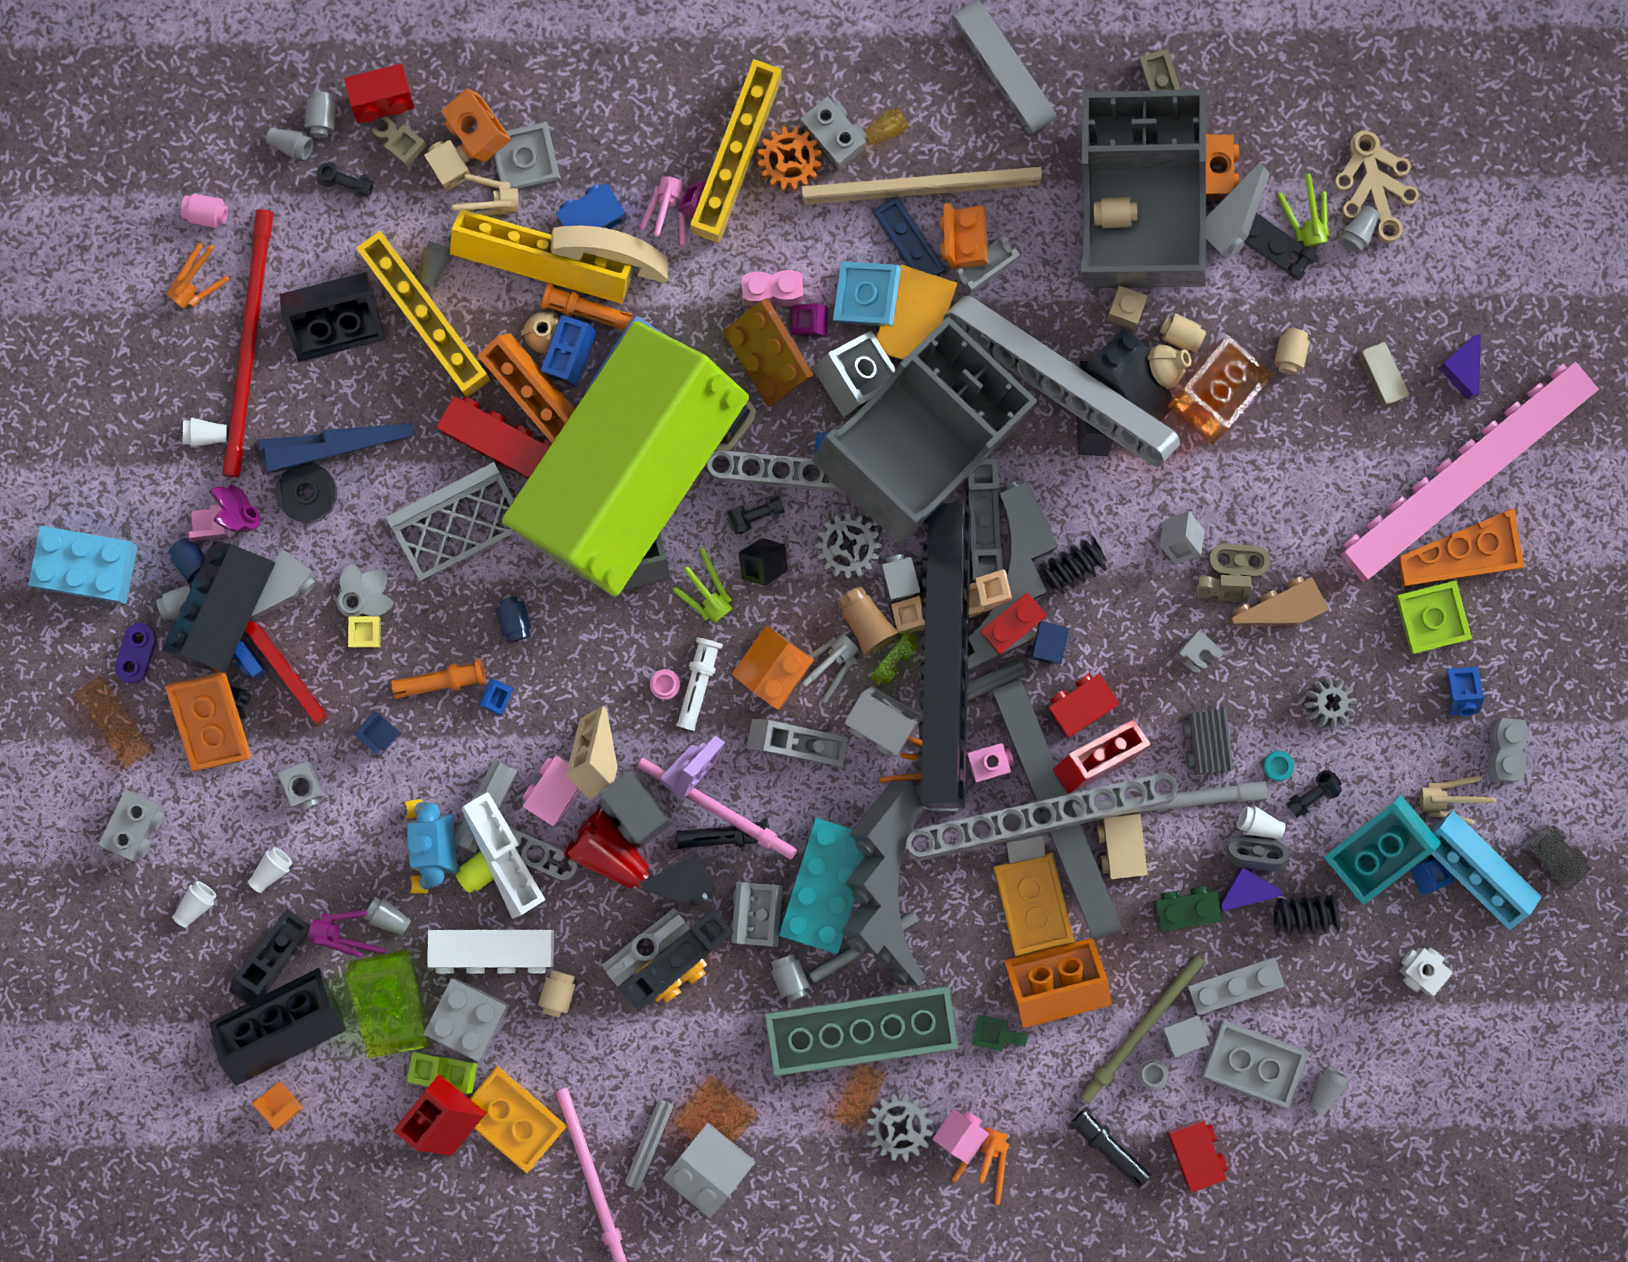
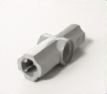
(497, 785)
(629, 959)

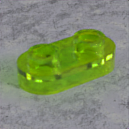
(886, 669)

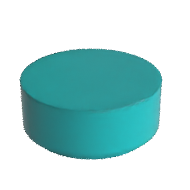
(1278, 765)

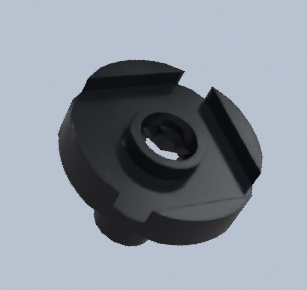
(296, 506)

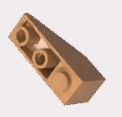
(1289, 608)

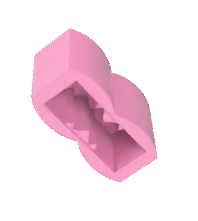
(781, 288)

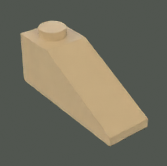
(593, 754)

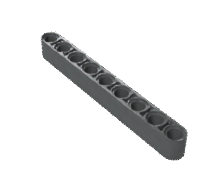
(1068, 841)

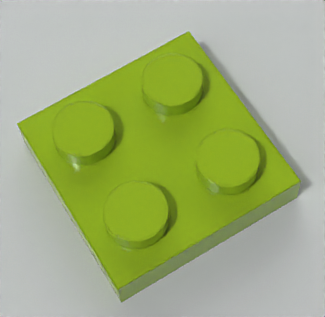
(1433, 617)

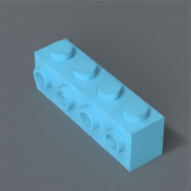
(1483, 871)

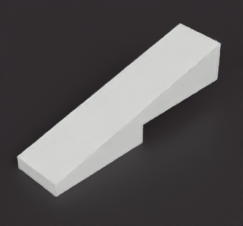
(502, 858)

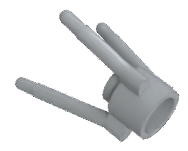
(840, 651)

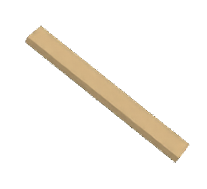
(921, 185)

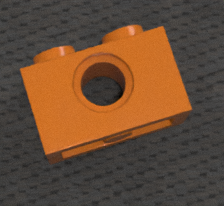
(489, 133)
(1224, 151)

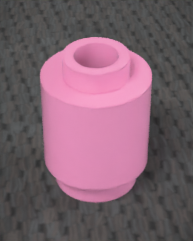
(204, 210)

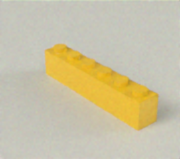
(736, 151)
(530, 255)
(423, 314)

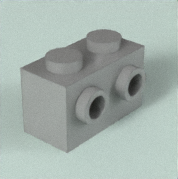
(834, 132)
(132, 825)

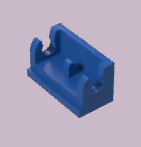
(569, 350)

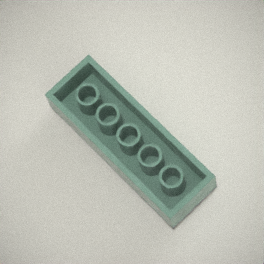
(861, 1030)

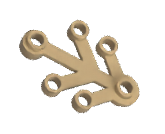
(1376, 182)

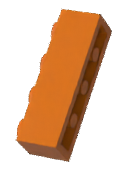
(527, 384)

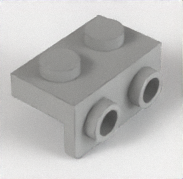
(756, 914)

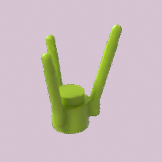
(1315, 230)
(715, 605)

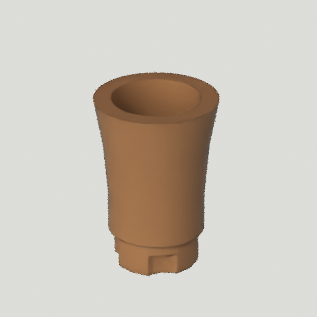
(866, 621)

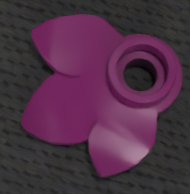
(236, 509)

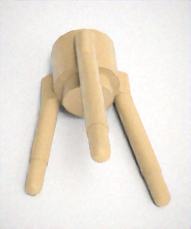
(503, 200)
(1434, 799)

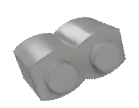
(1507, 759)

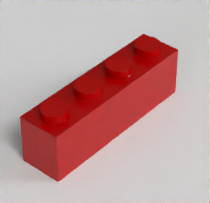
(492, 437)

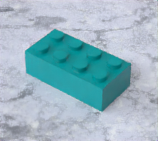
(820, 895)

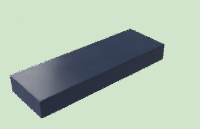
(907, 237)

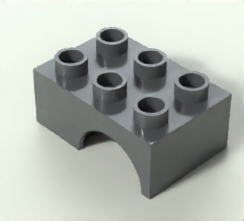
(1156, 154)
(924, 430)

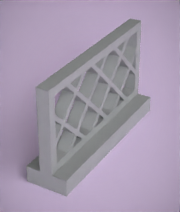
(440, 499)

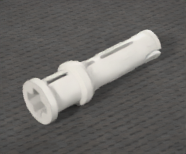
(701, 668)

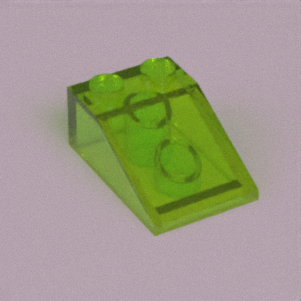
(387, 1003)

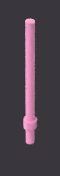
(766, 838)
(610, 1235)

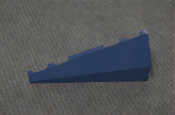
(290, 452)

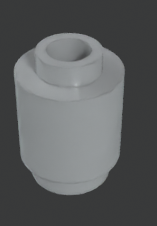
(320, 114)
(171, 602)
(789, 977)

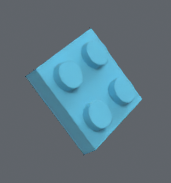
(867, 293)

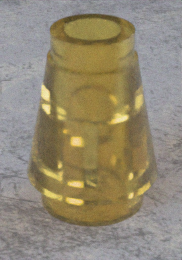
(887, 126)

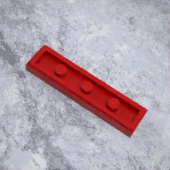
(286, 672)

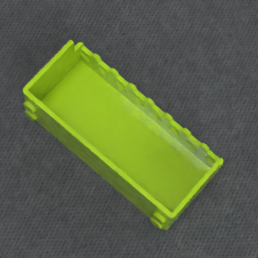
(626, 457)

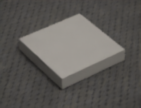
(528, 158)

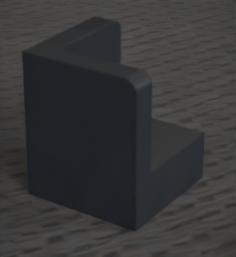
(763, 561)

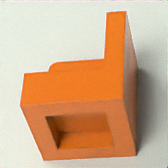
(277, 1106)

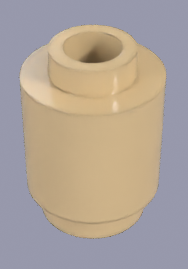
(1115, 212)
(1182, 333)
(1292, 351)
(557, 993)

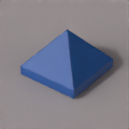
(495, 696)

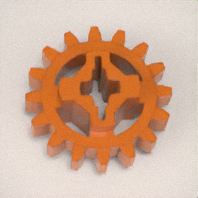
(782, 169)

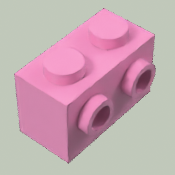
(552, 793)

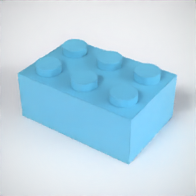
(83, 565)

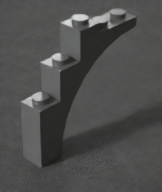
(875, 882)

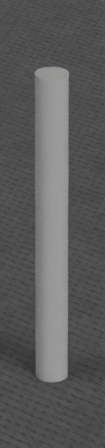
(850, 954)

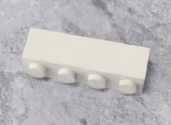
(490, 949)

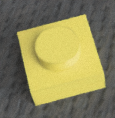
(364, 632)

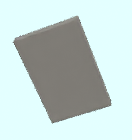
(1254, 1064)

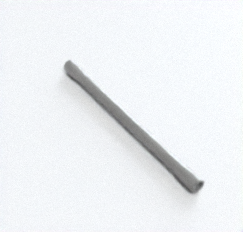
(1240, 792)

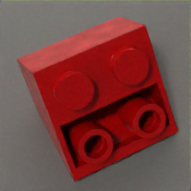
(439, 1119)

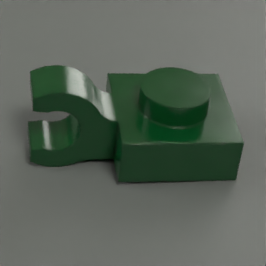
(993, 1033)

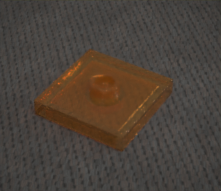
(718, 1106)

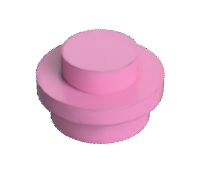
(664, 684)

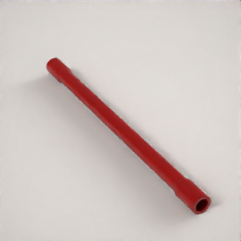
(234, 450)

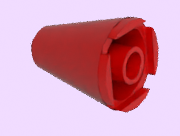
(607, 852)

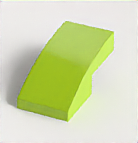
(426, 1067)

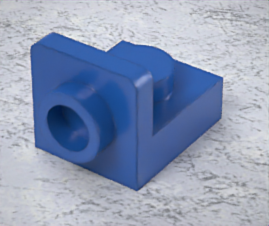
(248, 661)
(1464, 691)

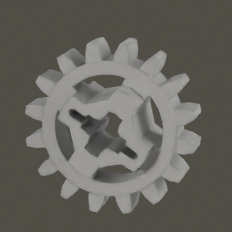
(860, 540)
(911, 1134)

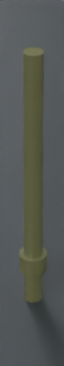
(1104, 1075)

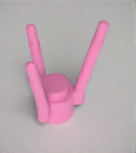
(668, 194)

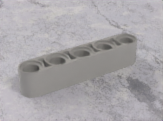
(1005, 66)
(765, 475)

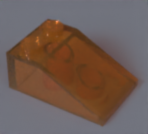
(1220, 390)

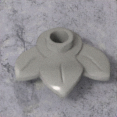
(367, 589)

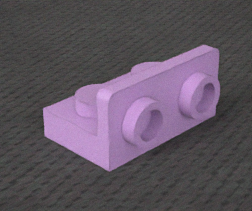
(692, 767)

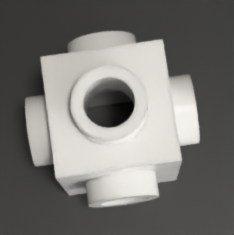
(1434, 976)

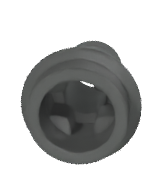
(433, 263)

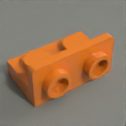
(964, 236)

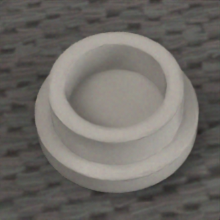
(1152, 1074)

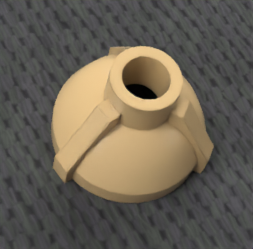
(540, 341)
(1168, 364)

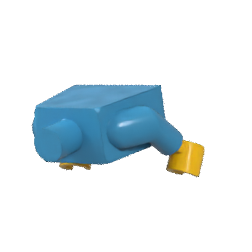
(430, 845)

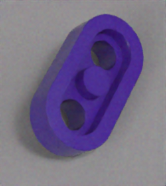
(139, 654)

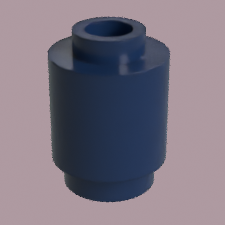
(187, 558)
(513, 619)

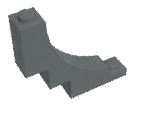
(1028, 540)

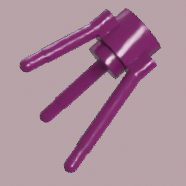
(326, 934)

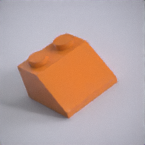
(773, 667)

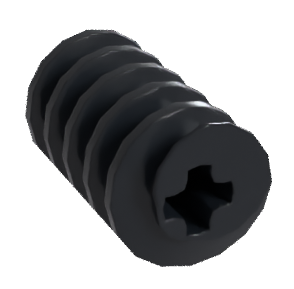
(1074, 566)
(1306, 914)

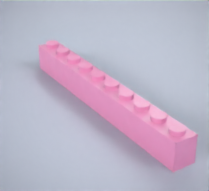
(1469, 471)

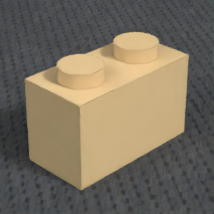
(1122, 846)

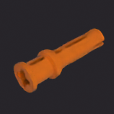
(573, 304)
(453, 678)

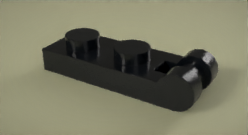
(1277, 246)

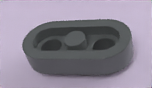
(1257, 853)

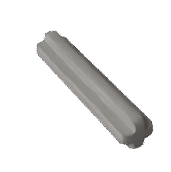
(648, 1144)

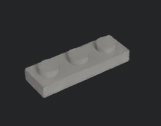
(1235, 986)

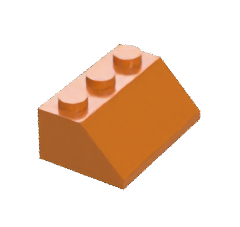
(1058, 982)

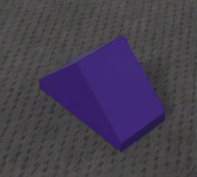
(1464, 368)
(1247, 889)

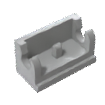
(1000, 259)
(1197, 650)

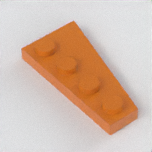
(1474, 551)

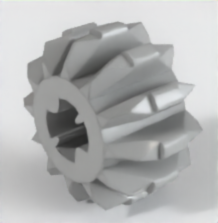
(1341, 705)

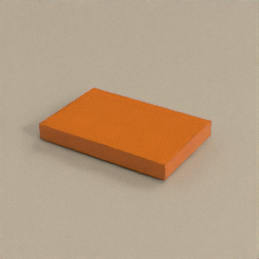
(208, 721)

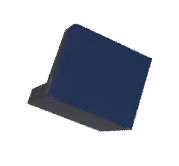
(1048, 644)
(377, 733)

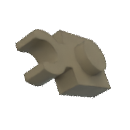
(401, 143)
(1227, 588)

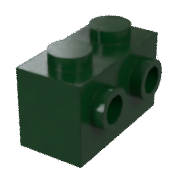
(1188, 910)

